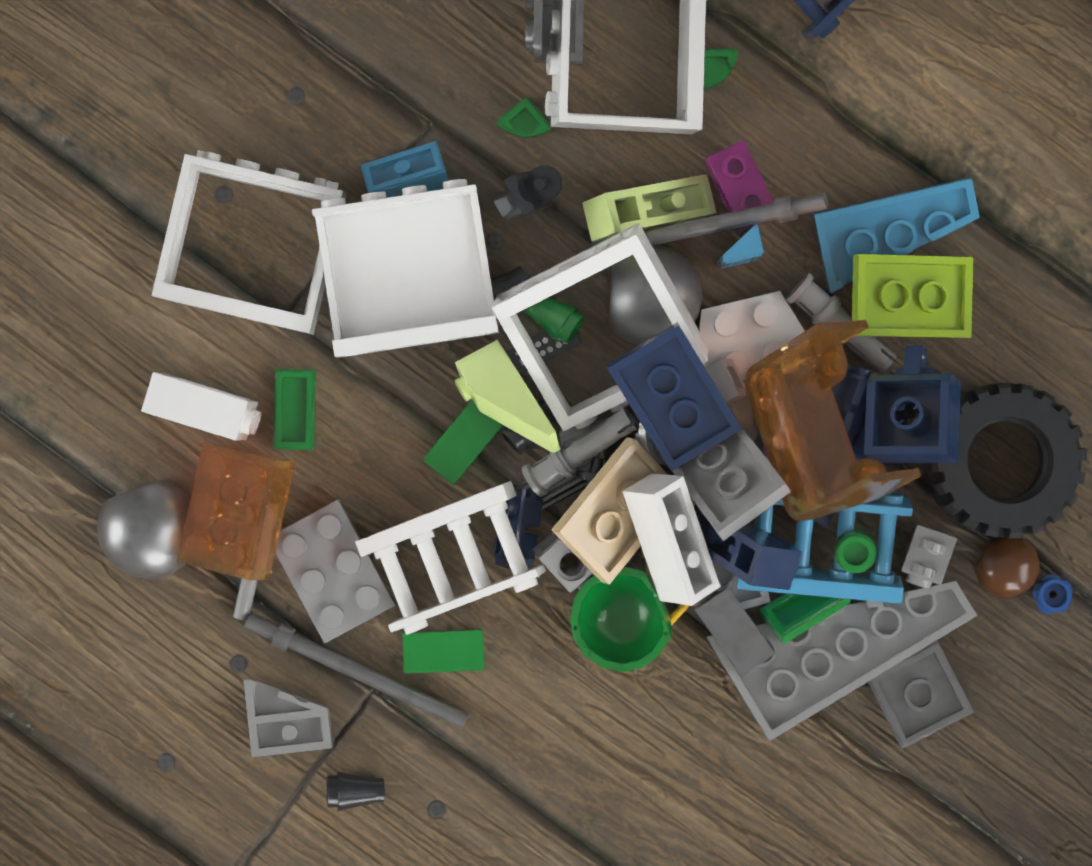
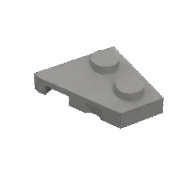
(284, 721)

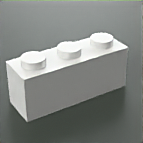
(671, 539)

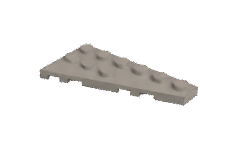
(843, 653)

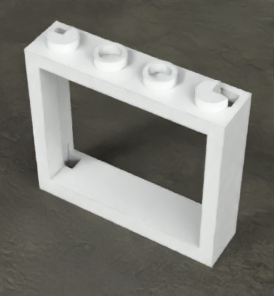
(689, 82)
(248, 173)
(559, 277)

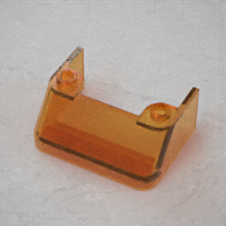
(805, 428)

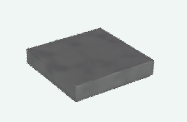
(920, 695)

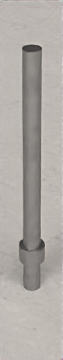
(783, 209)
(285, 637)

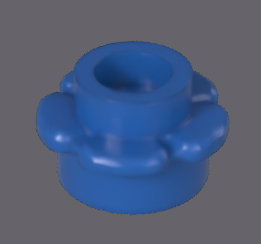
(1063, 594)

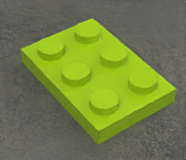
(913, 295)

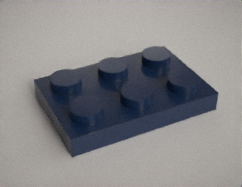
(674, 396)

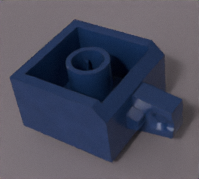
(896, 398)

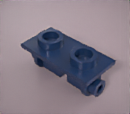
(851, 398)
(522, 511)

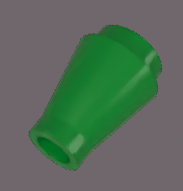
(556, 318)

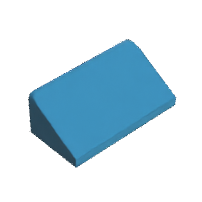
(406, 169)
(745, 250)

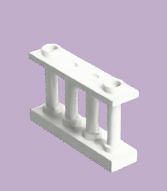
(457, 519)

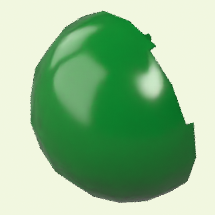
(620, 622)

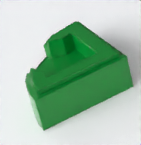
(718, 65)
(524, 121)

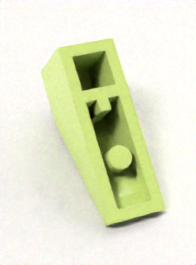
(649, 206)
(502, 394)

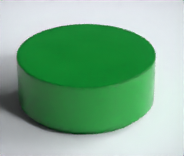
(855, 551)

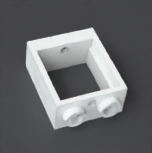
(201, 407)

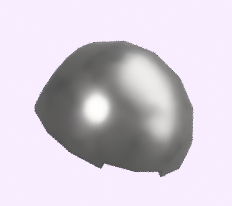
(633, 304)
(144, 529)

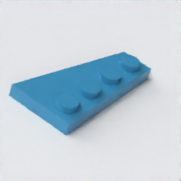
(890, 225)

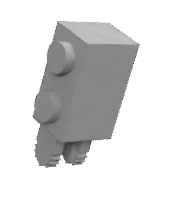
(927, 556)

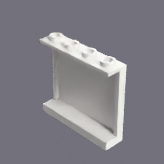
(405, 268)

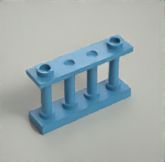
(877, 585)

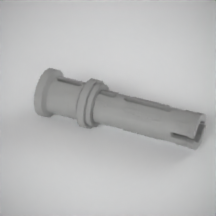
(827, 309)
(565, 461)

